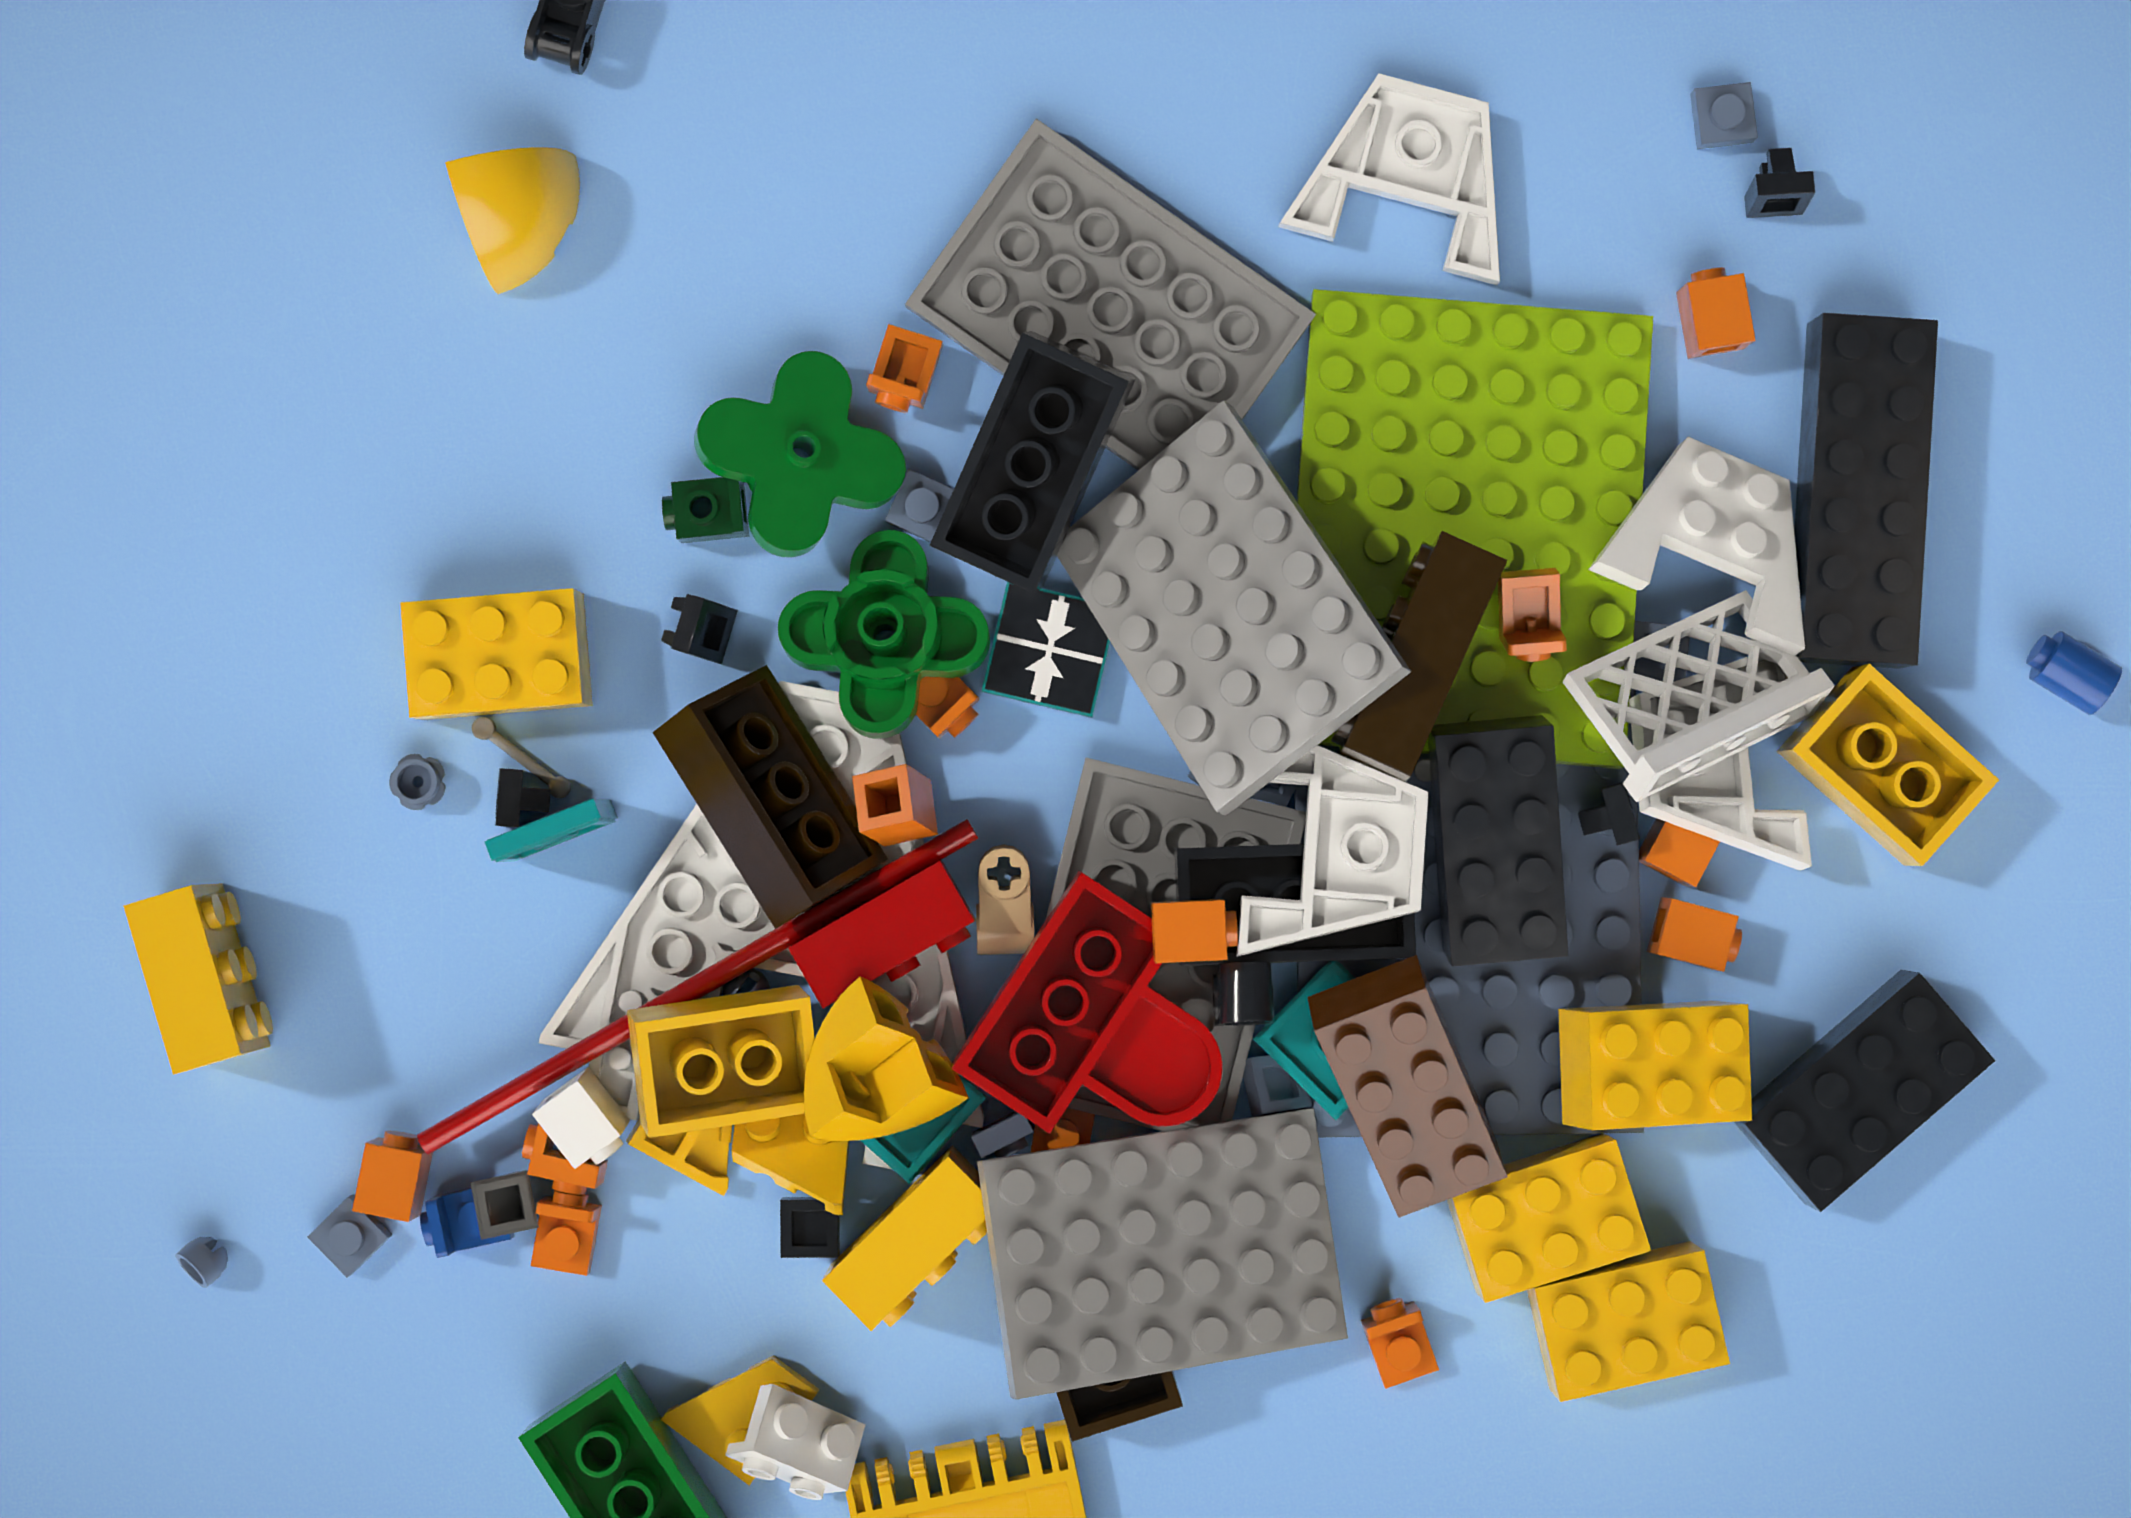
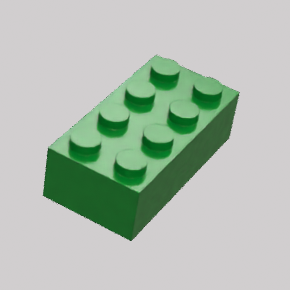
(615, 1456)

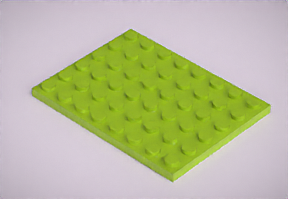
(1499, 432)

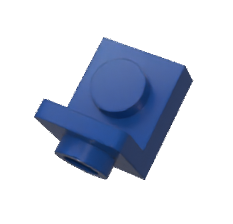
(452, 1224)

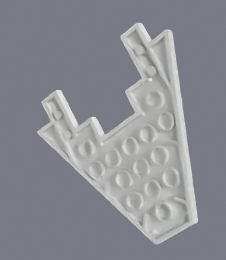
(702, 910)

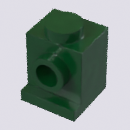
(727, 516)

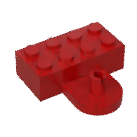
(1086, 1017)

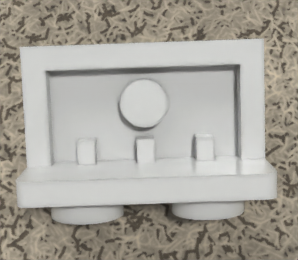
(798, 1443)

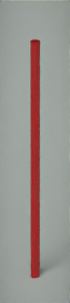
(700, 984)

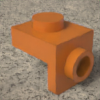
(904, 369)
(1530, 614)
(553, 1165)

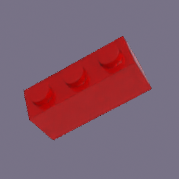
(885, 934)

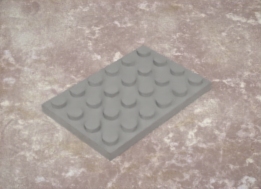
(1115, 277)
(1228, 609)
(1126, 841)
(1161, 1252)

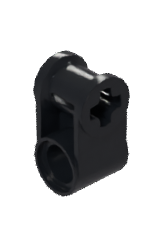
(563, 32)
(1243, 994)

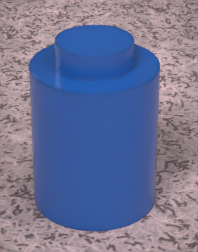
(2073, 671)

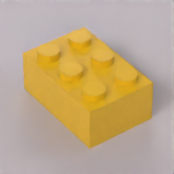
(496, 654)
(1888, 765)
(199, 975)
(721, 1059)
(1655, 1065)
(1549, 1219)
(910, 1242)
(1629, 1323)

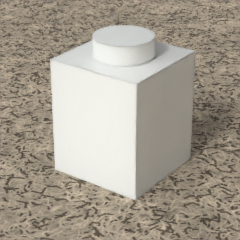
(582, 1119)

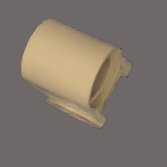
(1005, 912)

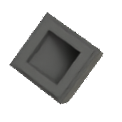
(504, 1204)

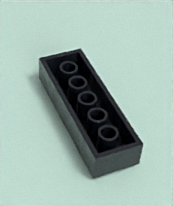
(1864, 487)

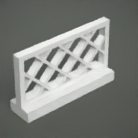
(1714, 736)

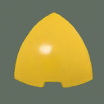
(516, 208)
(874, 1071)

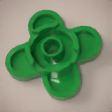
(792, 492)
(884, 593)

